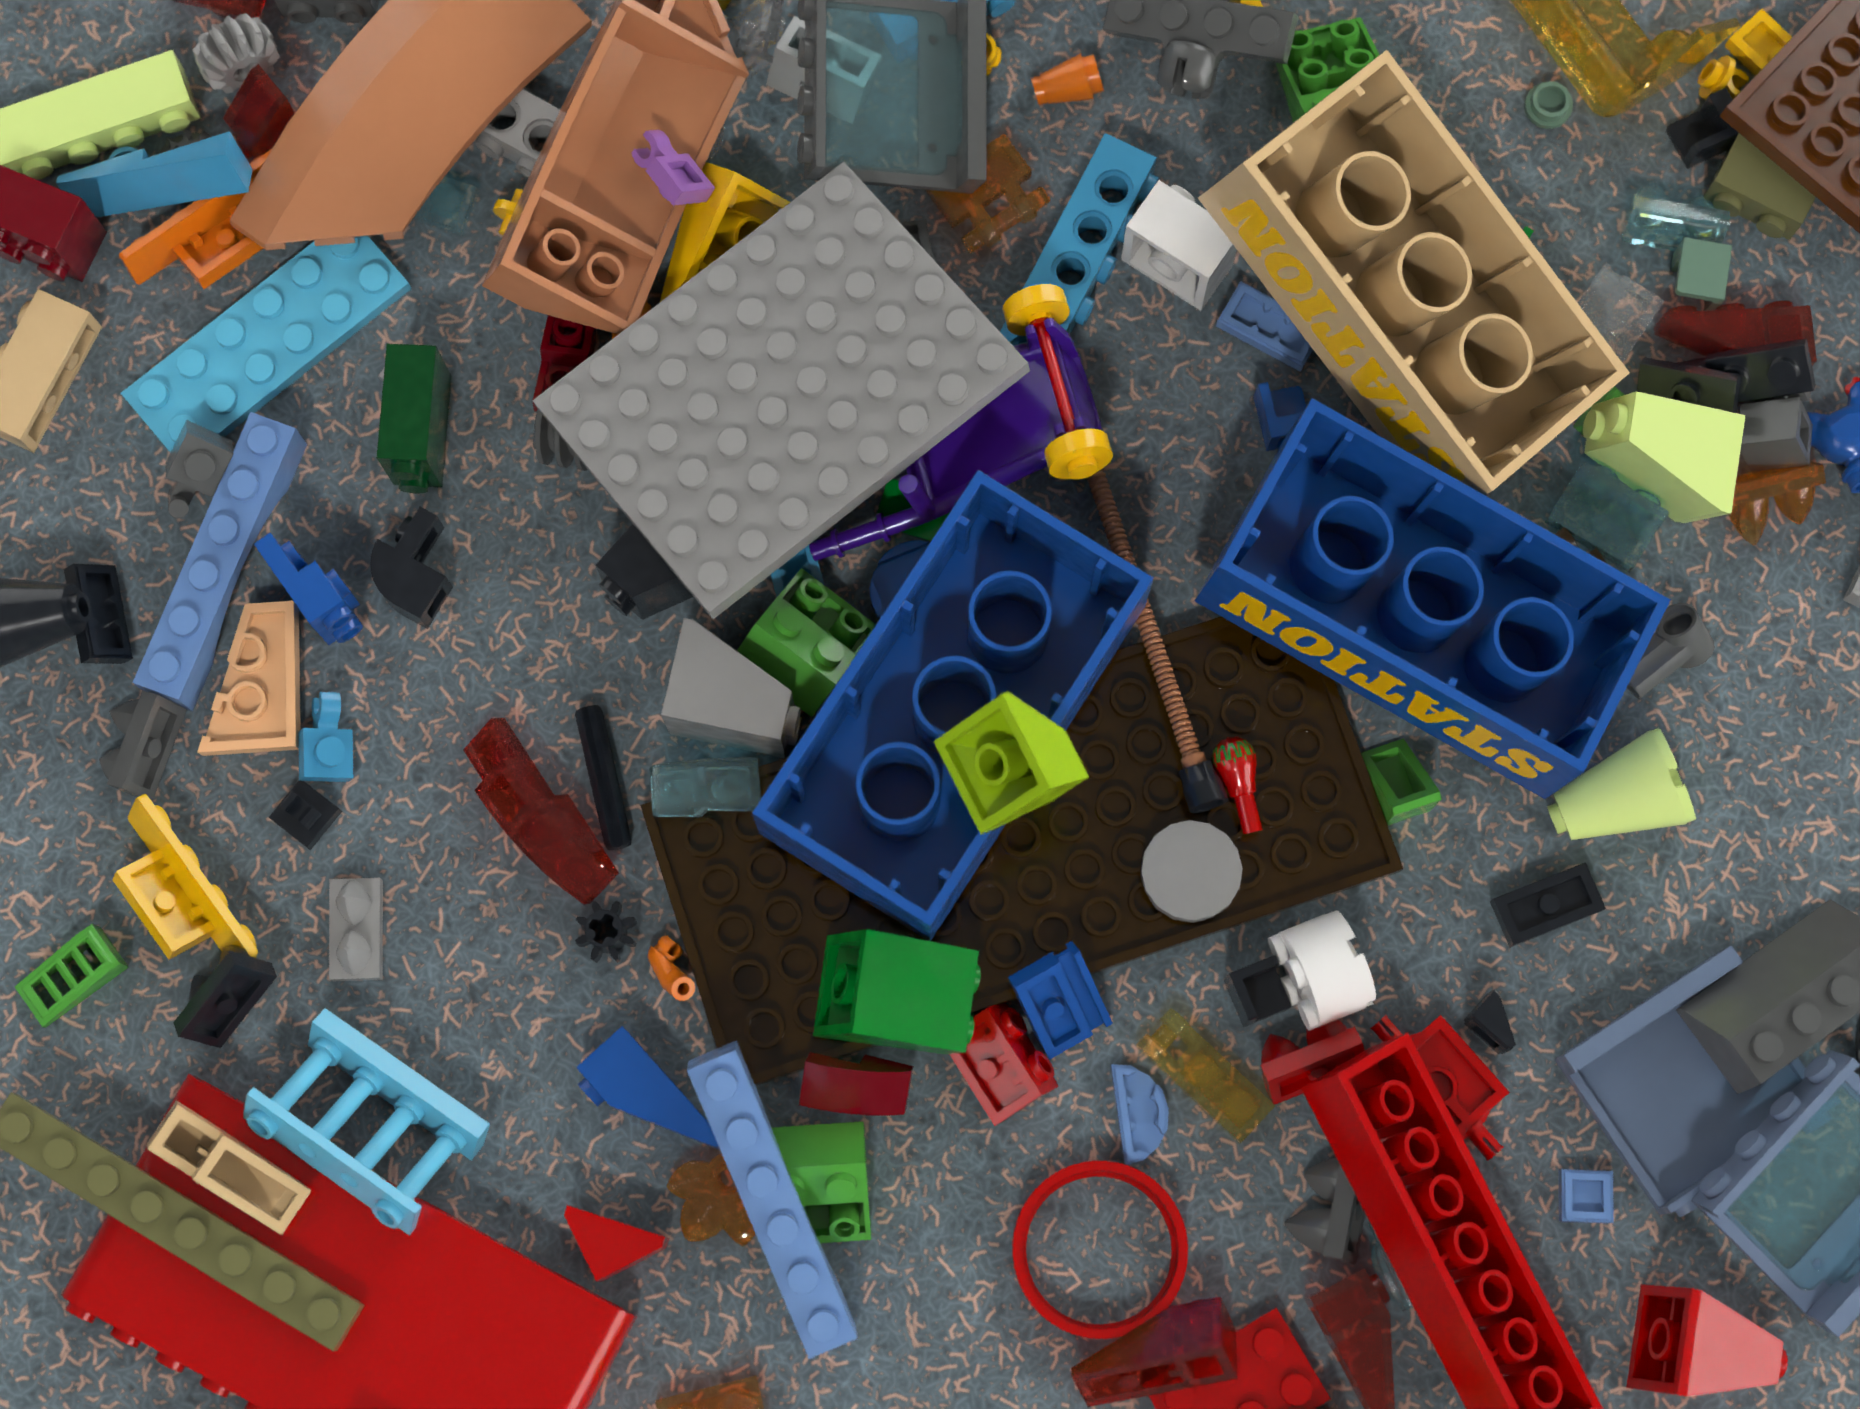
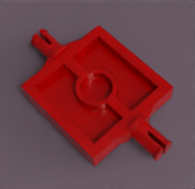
(1460, 1077)

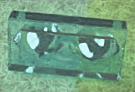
(1664, 223)

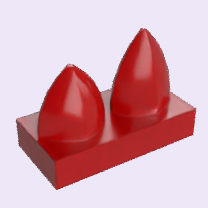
(1289, 1067)

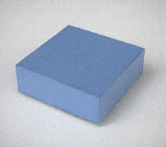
(1586, 1196)

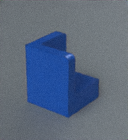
(1277, 412)

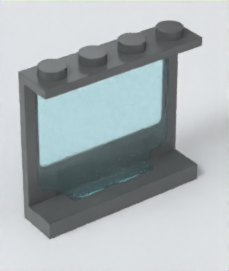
(895, 92)

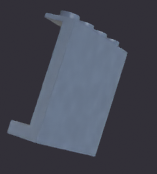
(1665, 1096)

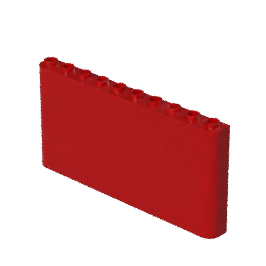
(442, 1320)

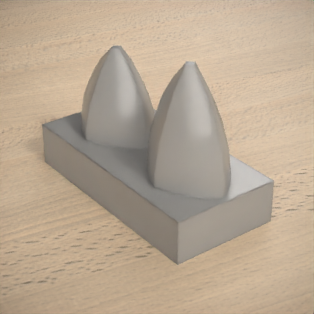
(355, 929)

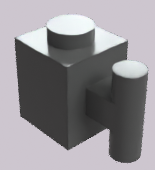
(1776, 432)
(195, 464)

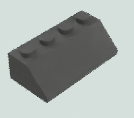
(1780, 998)

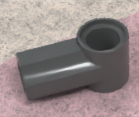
(1678, 642)

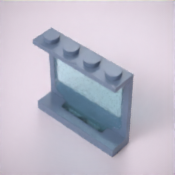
(1796, 1193)

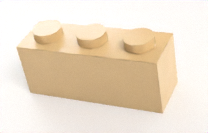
(41, 365)

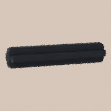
(603, 777)

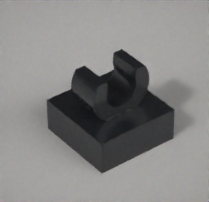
(305, 814)

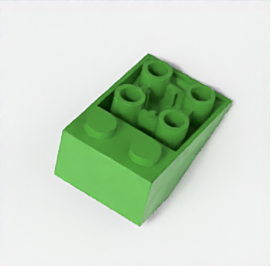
(1323, 61)

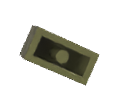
(1759, 191)

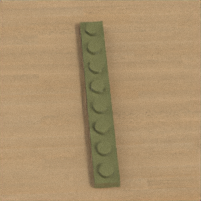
(176, 1223)

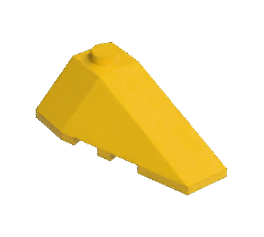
(718, 224)

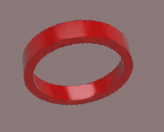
(1155, 1193)

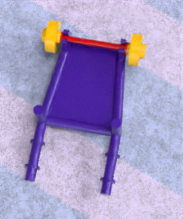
(1031, 425)

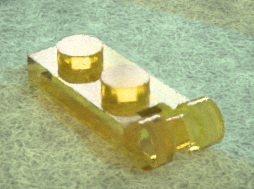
(1206, 1077)

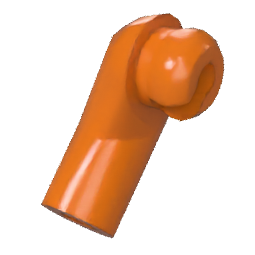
(669, 975)

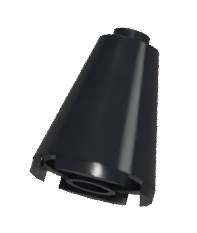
(38, 616)

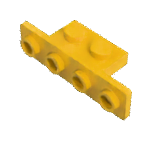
(173, 892)

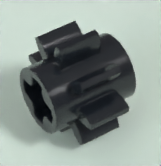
(602, 918)

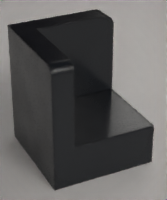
(1703, 132)
(1257, 991)

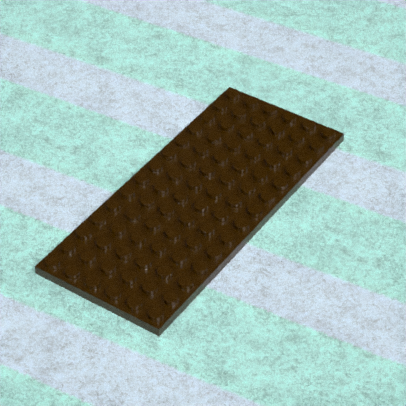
(1061, 872)

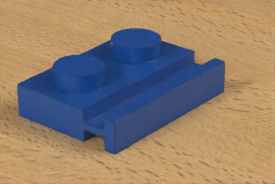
(1060, 1000)

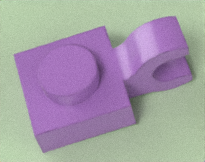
(674, 174)

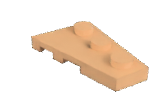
(261, 686)

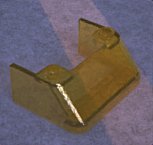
(1610, 54)

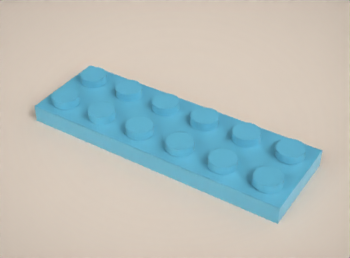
(267, 339)

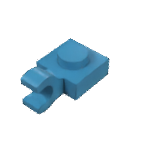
(325, 749)

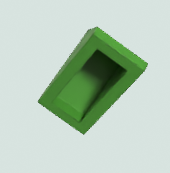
(1400, 781)

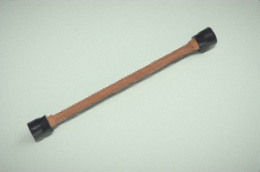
(1200, 780)

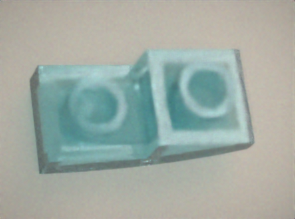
(704, 785)

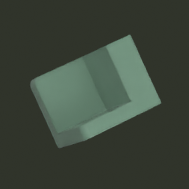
(1702, 270)

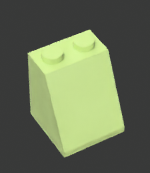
(1669, 449)

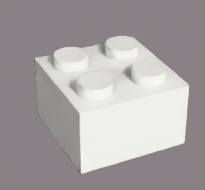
(1178, 244)

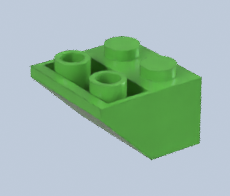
(807, 640)
(829, 1177)

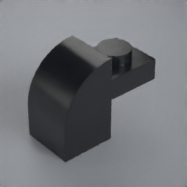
(400, 572)

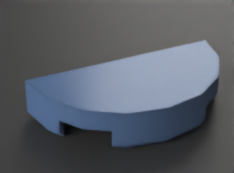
(1140, 1112)

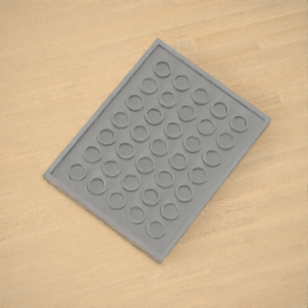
(780, 388)

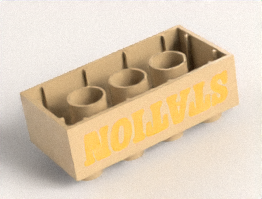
(1414, 281)

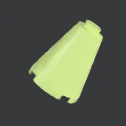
(1625, 793)

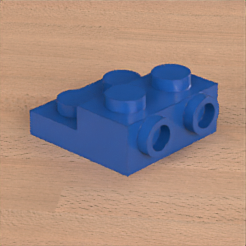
(319, 595)

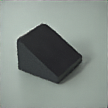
(1491, 1023)

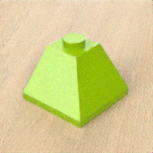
(1009, 761)

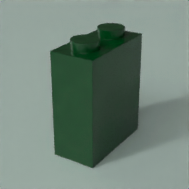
(414, 417)

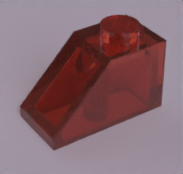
(258, 114)

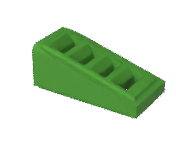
(111, 966)

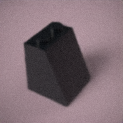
(638, 577)

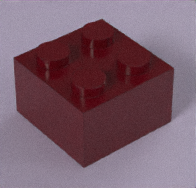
(47, 227)

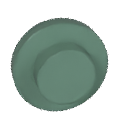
(1548, 105)

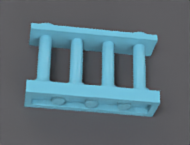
(373, 1073)

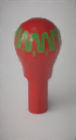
(1236, 765)

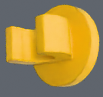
(1720, 75)

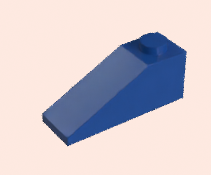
(637, 1086)

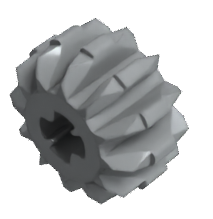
(233, 50)

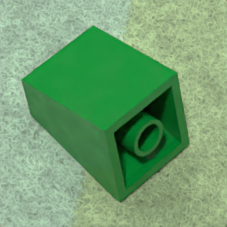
(897, 992)

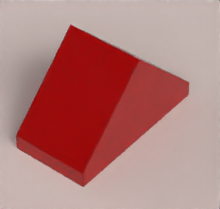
(609, 1244)

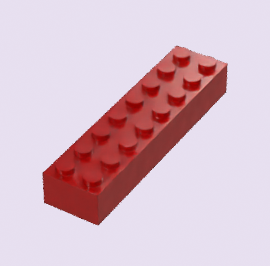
(1445, 1233)

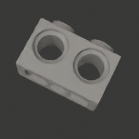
(531, 126)

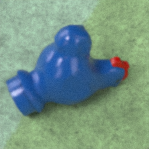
(1838, 436)

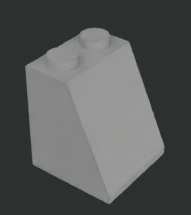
(727, 698)

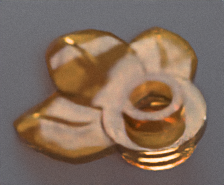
(709, 1202)

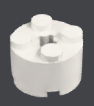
(1323, 969)

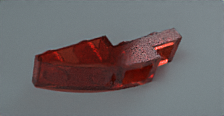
(536, 820)

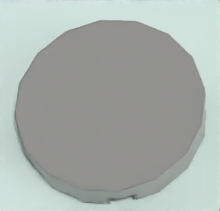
(1191, 871)

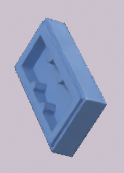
(1265, 326)

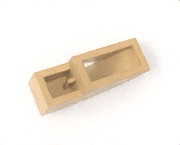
(228, 1167)

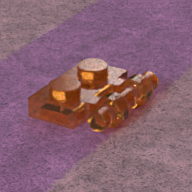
(1004, 174)

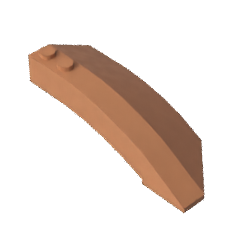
(399, 115)
(589, 215)

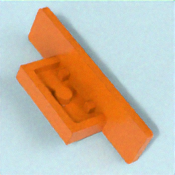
(196, 237)

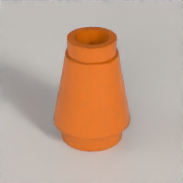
(1069, 81)

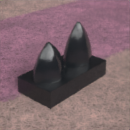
(224, 998)

